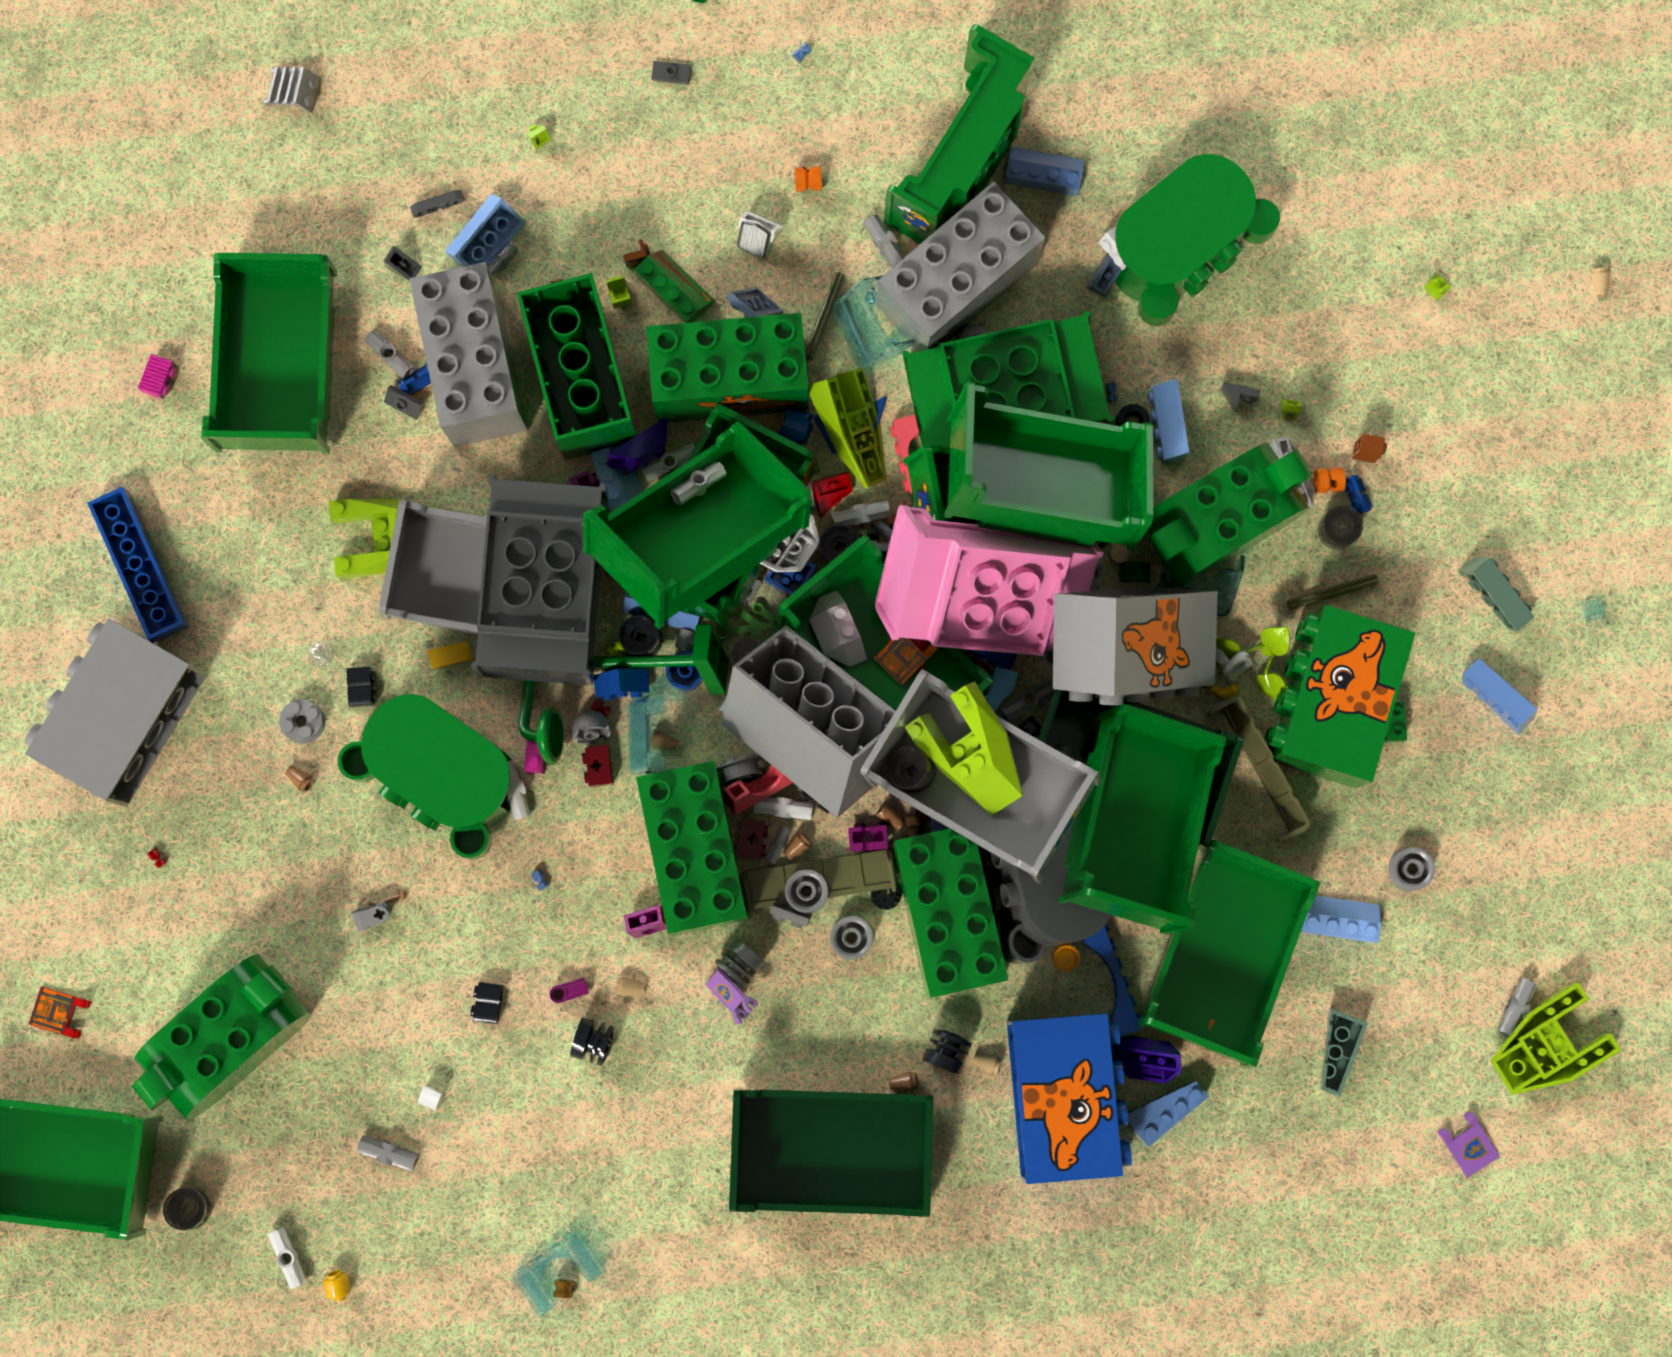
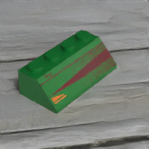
(673, 286)

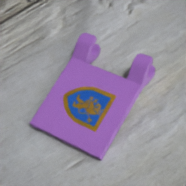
(730, 995)
(1471, 1148)

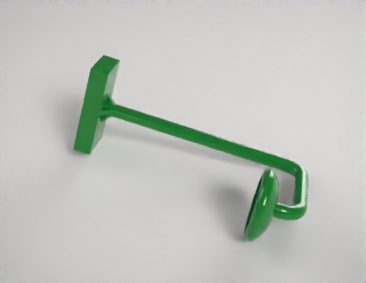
(707, 657)

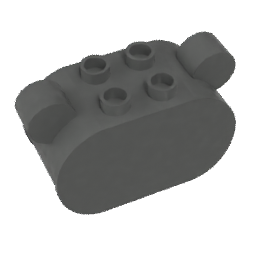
(1032, 911)

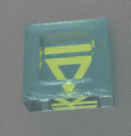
(1593, 610)

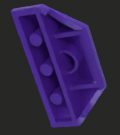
(639, 450)
(1148, 1059)

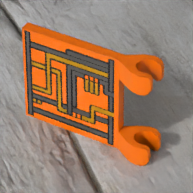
(903, 658)

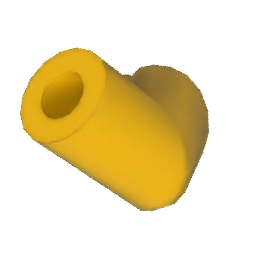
(1225, 693)

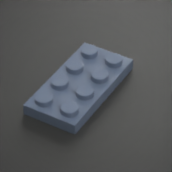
(753, 303)

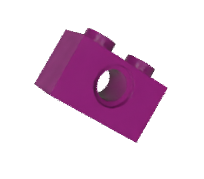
(645, 922)

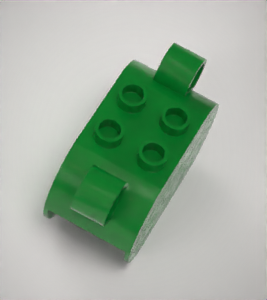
(1187, 230)
(1228, 512)
(436, 766)
(219, 1038)

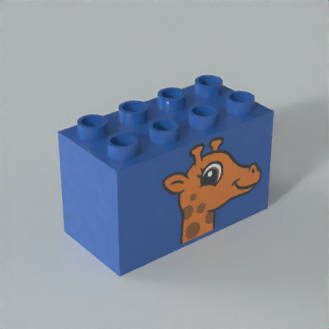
(1067, 1098)

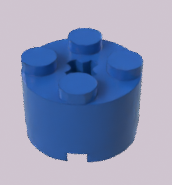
(797, 426)
(681, 682)

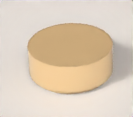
(1119, 554)

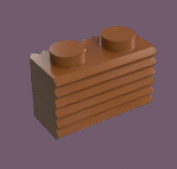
(1369, 448)

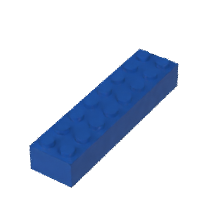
(137, 565)

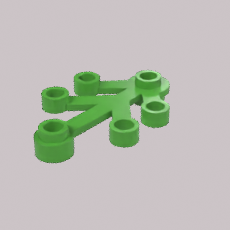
(756, 627)

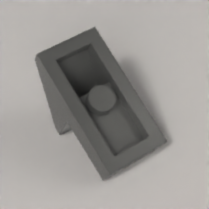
(1233, 392)

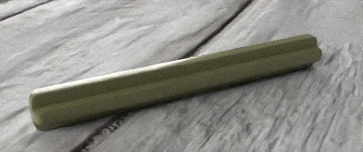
(824, 315)
(1332, 591)

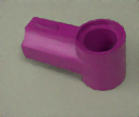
(571, 990)

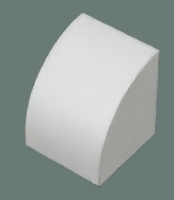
(430, 1097)

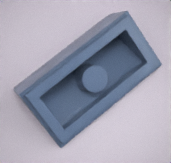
(1104, 276)

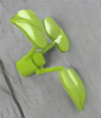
(1274, 642)

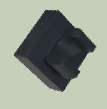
(871, 532)

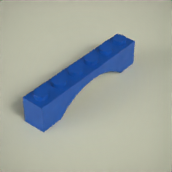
(1123, 1005)

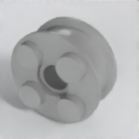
(293, 712)
(741, 769)
(1399, 869)
(803, 879)
(857, 926)

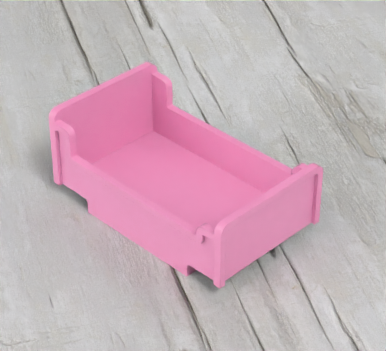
(977, 584)

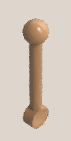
(402, 895)

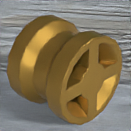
(563, 1288)

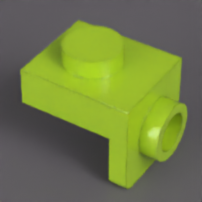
(618, 291)

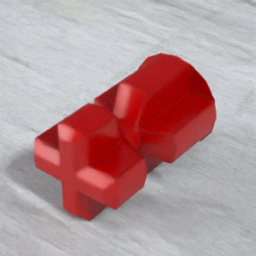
(598, 706)
(154, 854)

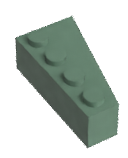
(1497, 592)
(1341, 1046)

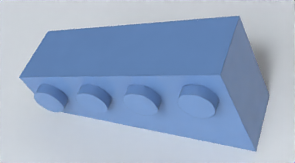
(1499, 696)
(1162, 1113)

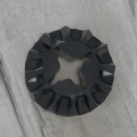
(890, 903)

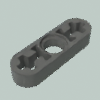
(432, 204)

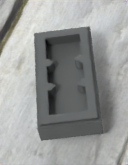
(671, 72)
(403, 402)

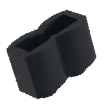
(360, 687)
(487, 1002)

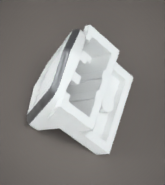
(756, 234)

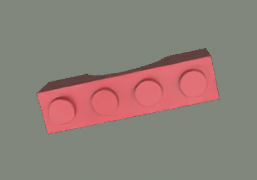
(905, 431)
(744, 795)

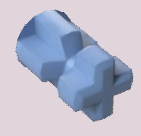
(799, 54)
(1112, 388)
(538, 877)

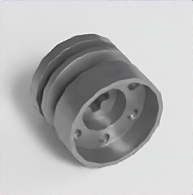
(740, 962)

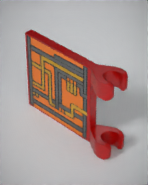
(54, 1011)

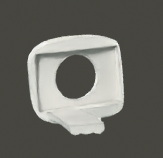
(1229, 665)

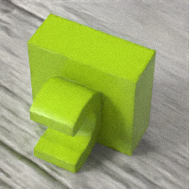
(538, 135)
(1437, 287)
(1291, 406)

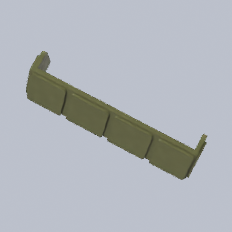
(1265, 766)
(842, 874)

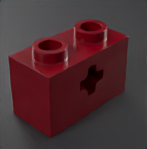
(601, 755)
(750, 827)

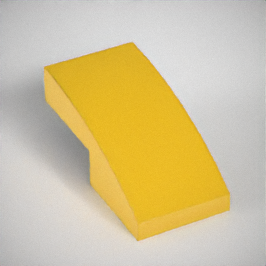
(449, 655)

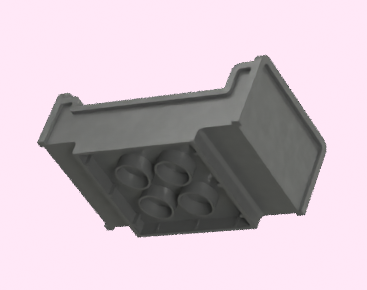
(538, 584)

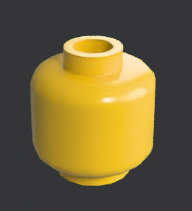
(336, 1285)

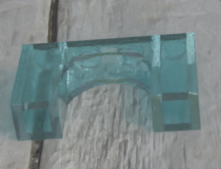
(531, 1280)

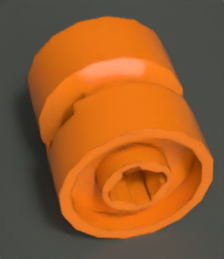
(808, 178)
(1323, 480)

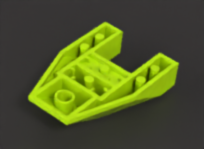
(843, 409)
(383, 517)
(979, 761)
(1540, 1051)

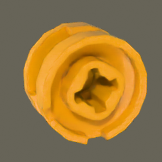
(1066, 958)

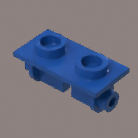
(416, 382)
(1353, 488)

